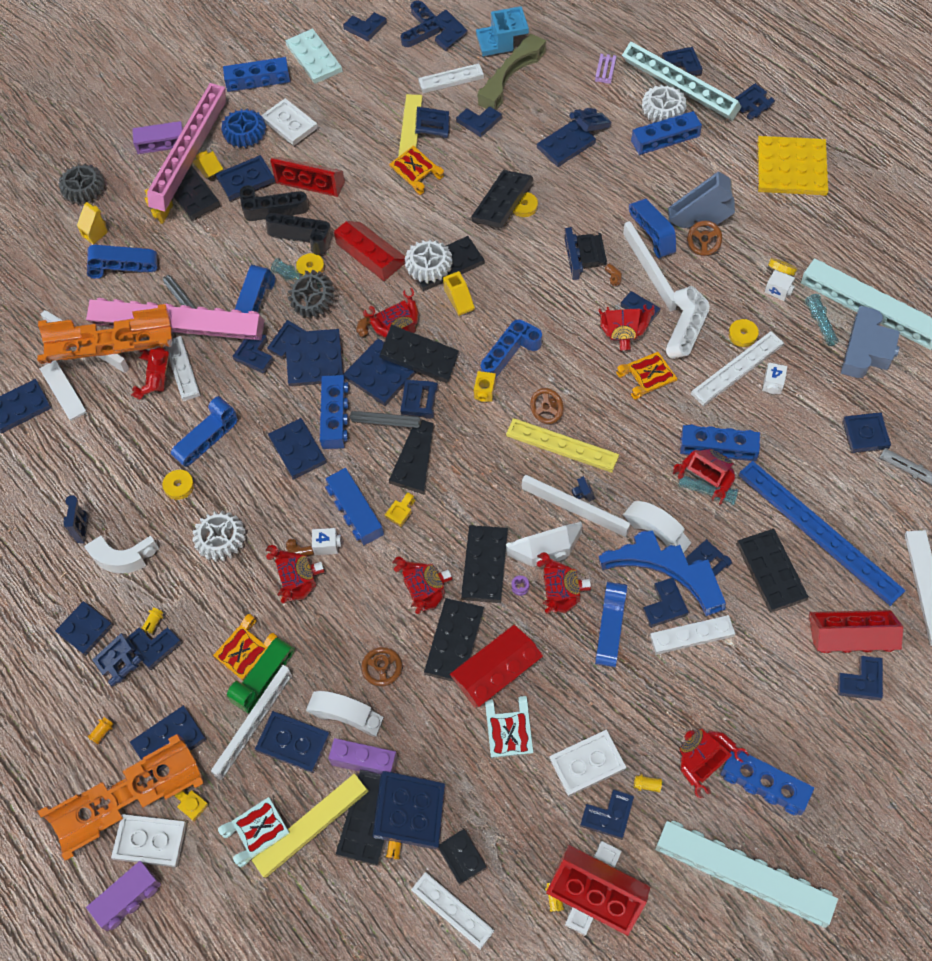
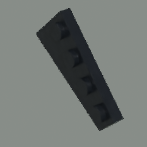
(413, 461)

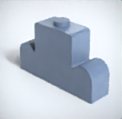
(707, 202)
(869, 344)

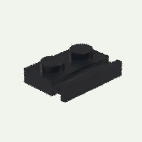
(591, 250)
(461, 857)

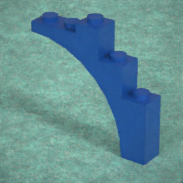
(695, 577)

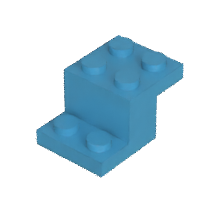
(503, 27)

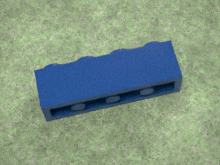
(354, 506)

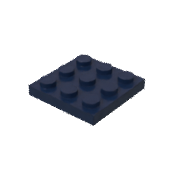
(312, 356)
(377, 376)
(409, 810)

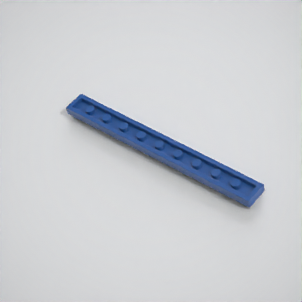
(822, 533)

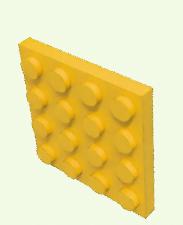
(792, 165)

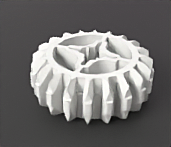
(654, 102)
(421, 267)
(222, 525)

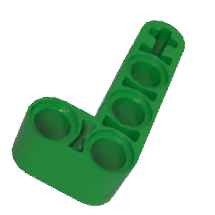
(248, 693)

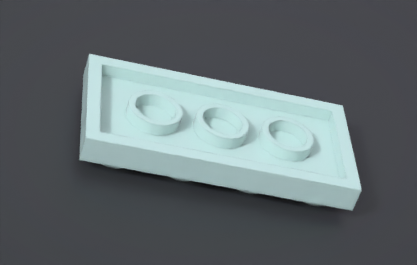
(313, 56)

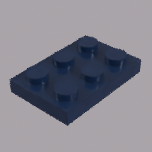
(566, 143)
(251, 172)
(22, 405)
(297, 448)
(157, 736)
(292, 742)

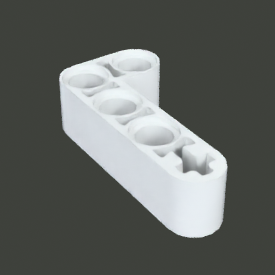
(695, 310)

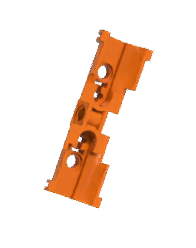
(63, 335)
(77, 832)

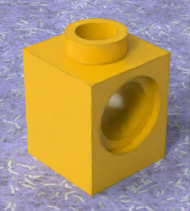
(488, 380)

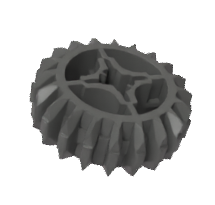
(81, 183)
(312, 306)

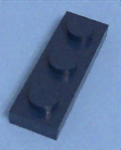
(573, 253)

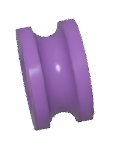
(518, 580)

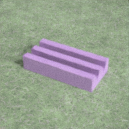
(607, 59)

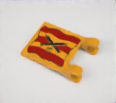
(414, 166)
(650, 373)
(243, 649)

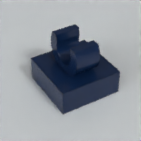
(583, 490)

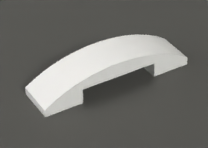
(63, 390)

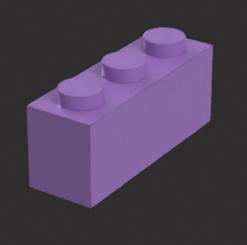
(156, 137)
(363, 757)
(123, 896)

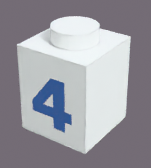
(780, 285)
(774, 378)
(325, 541)

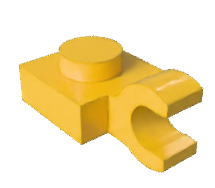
(400, 511)
(191, 804)

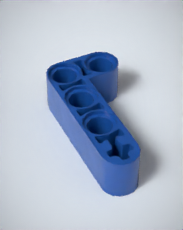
(655, 226)
(119, 258)
(254, 287)
(509, 344)
(206, 433)
(611, 624)

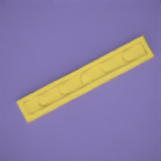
(408, 135)
(562, 445)
(310, 825)

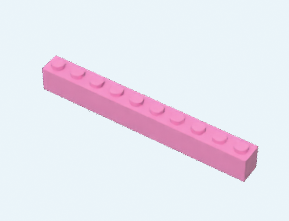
(186, 147)
(183, 318)

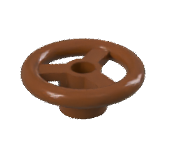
(704, 252)
(554, 401)
(378, 659)

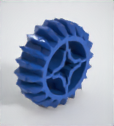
(243, 128)

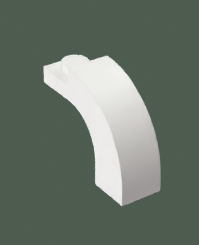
(650, 517)
(121, 560)
(344, 709)

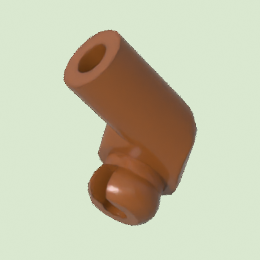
(616, 275)
(361, 326)
(293, 547)

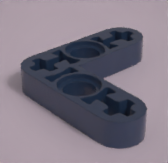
(410, 37)

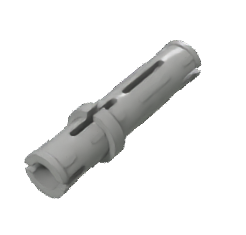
(887, 455)

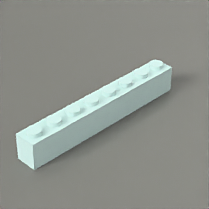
(687, 83)
(853, 293)
(747, 874)

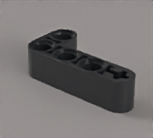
(258, 208)
(301, 229)

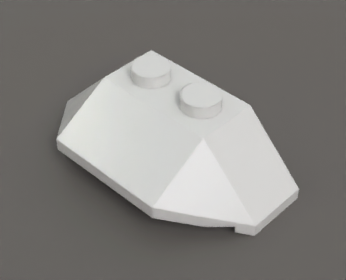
(556, 543)

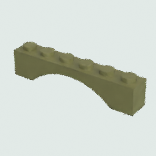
(529, 52)

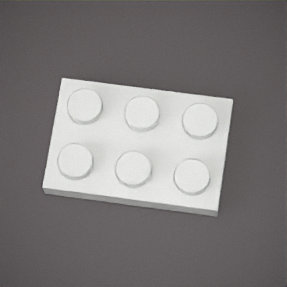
(289, 121)
(587, 763)
(149, 840)

